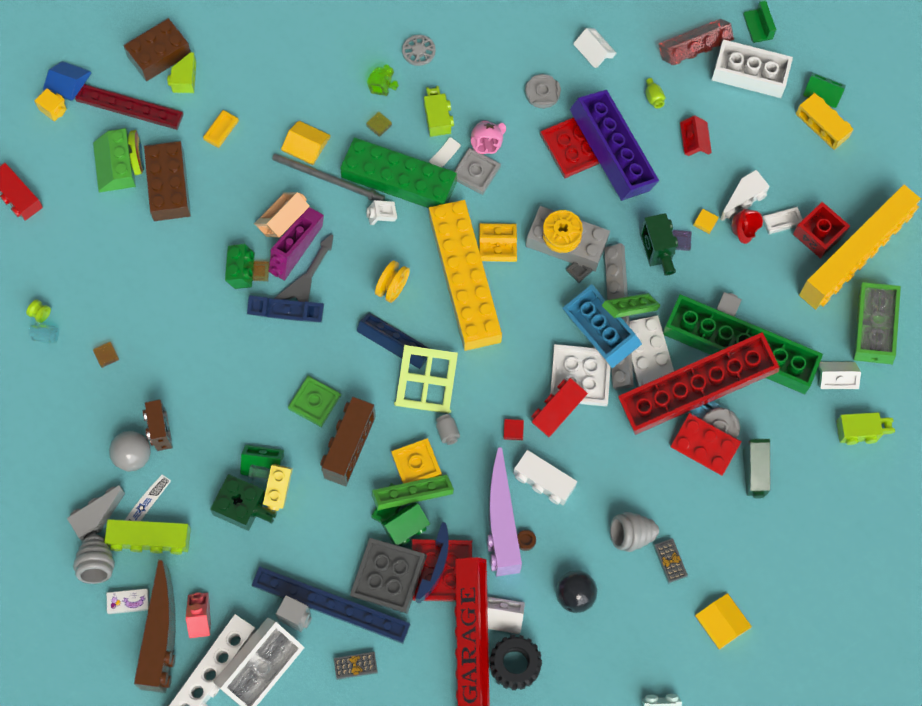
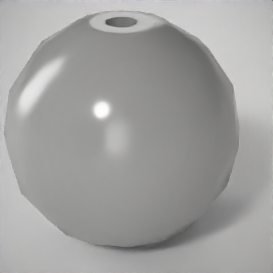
(129, 451)

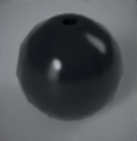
(576, 591)

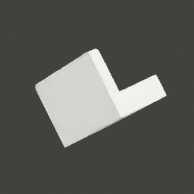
(594, 47)
(839, 375)
(505, 615)

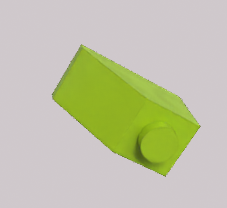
(183, 75)

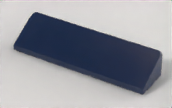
(390, 338)

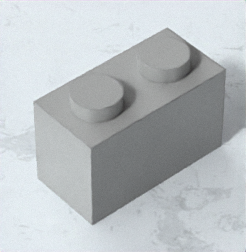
(294, 614)

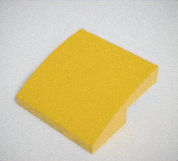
(498, 242)

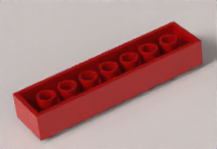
(699, 383)

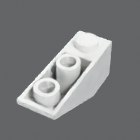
(749, 190)

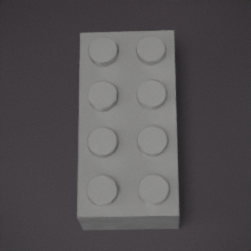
(586, 253)

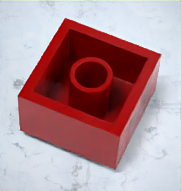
(821, 230)

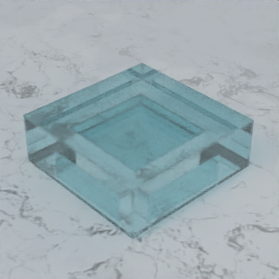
(258, 476)

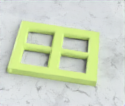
(426, 379)

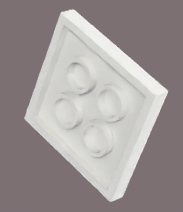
(585, 368)

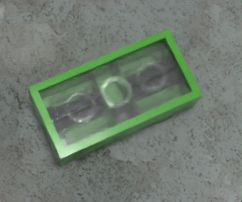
(877, 323)

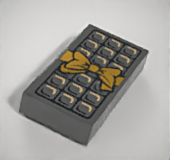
(670, 560)
(355, 665)

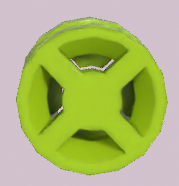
(38, 311)

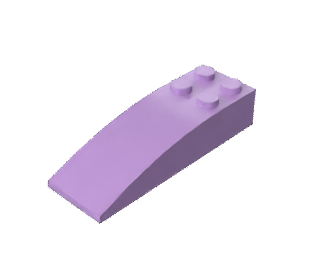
(502, 528)

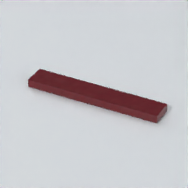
(129, 106)

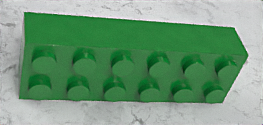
(398, 174)

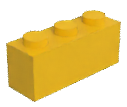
(824, 121)

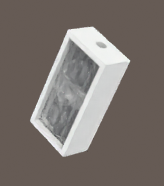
(259, 664)

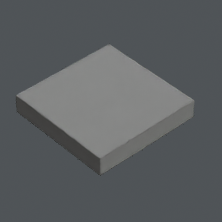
(476, 171)

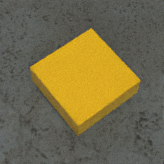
(706, 221)

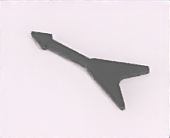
(301, 287)

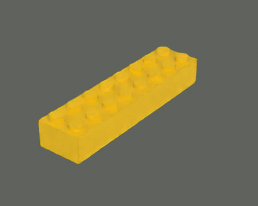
(860, 247)
(465, 275)

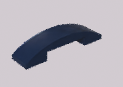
(285, 309)
(427, 587)

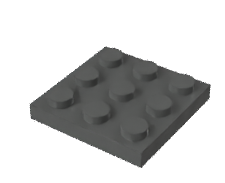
(388, 575)

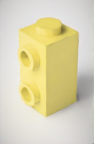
(277, 487)

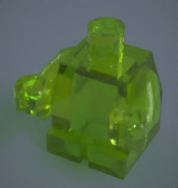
(380, 81)

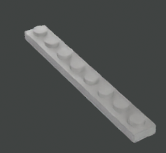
(617, 288)

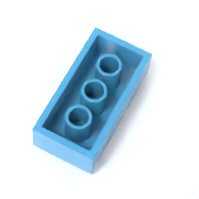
(607, 334)

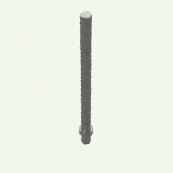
(371, 194)

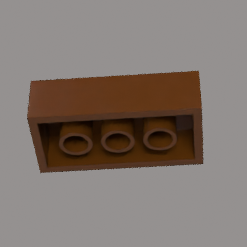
(167, 181)
(349, 441)

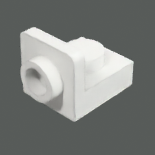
(381, 211)

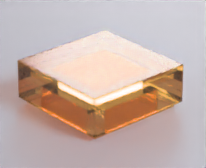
(261, 271)
(105, 354)

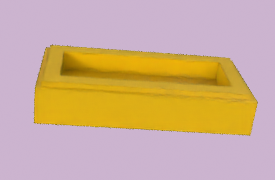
(220, 129)

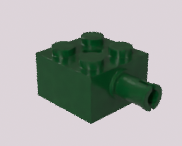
(659, 242)
(243, 513)

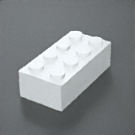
(752, 68)

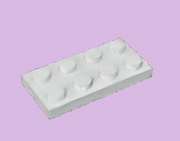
(652, 357)

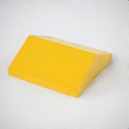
(305, 142)
(723, 621)

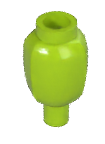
(654, 94)

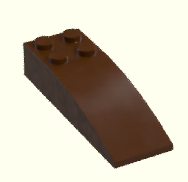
(159, 636)

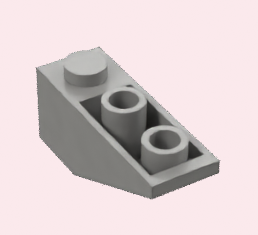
(95, 515)

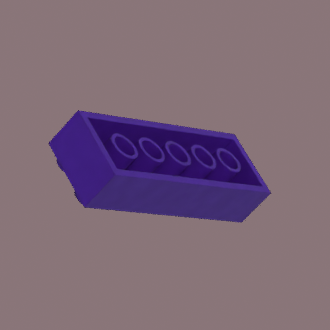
(614, 145)

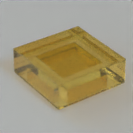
(379, 124)

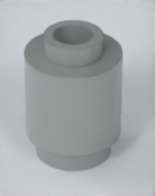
(447, 429)

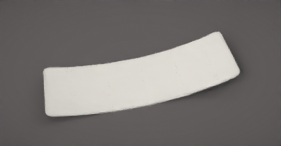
(445, 153)

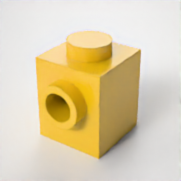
(51, 104)

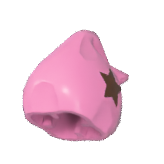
(487, 137)

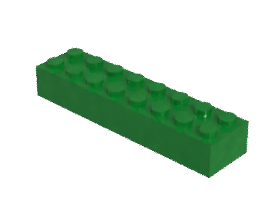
(715, 330)

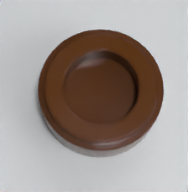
(526, 540)

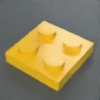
(416, 462)

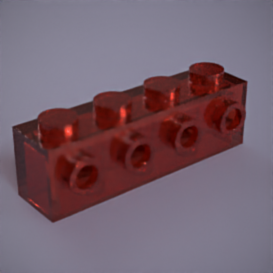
(696, 41)

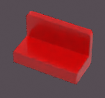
(695, 136)

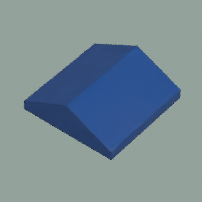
(66, 80)

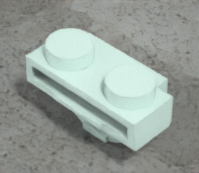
(669, 700)

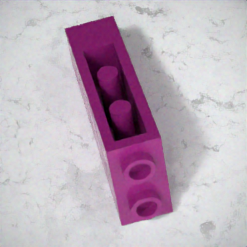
(294, 243)

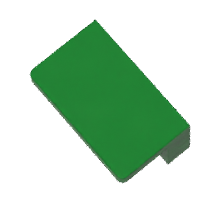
(760, 23)
(825, 88)
(260, 457)

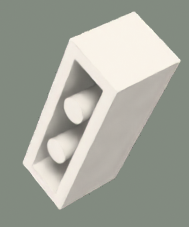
(544, 478)

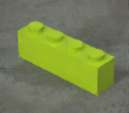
(147, 536)

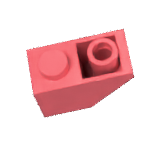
(198, 615)

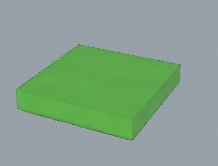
(314, 401)

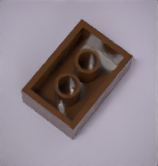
(157, 49)

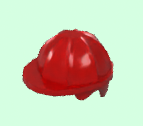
(746, 224)

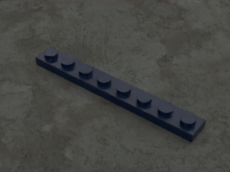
(332, 605)

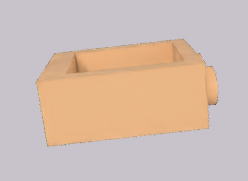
(282, 214)

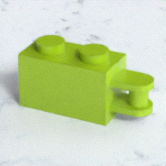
(437, 112)
(863, 427)

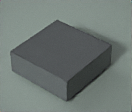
(578, 272)

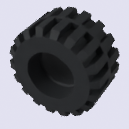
(520, 645)

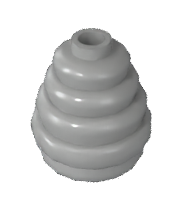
(632, 531)
(93, 560)

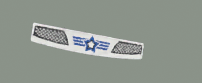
(148, 499)

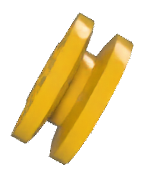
(570, 229)
(392, 281)

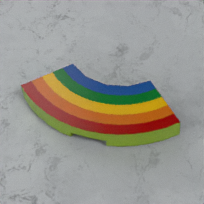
(135, 156)

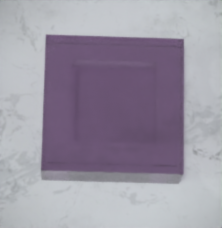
(684, 239)

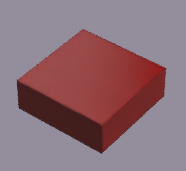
(513, 429)

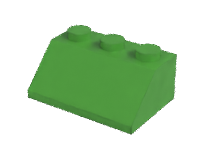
(113, 161)

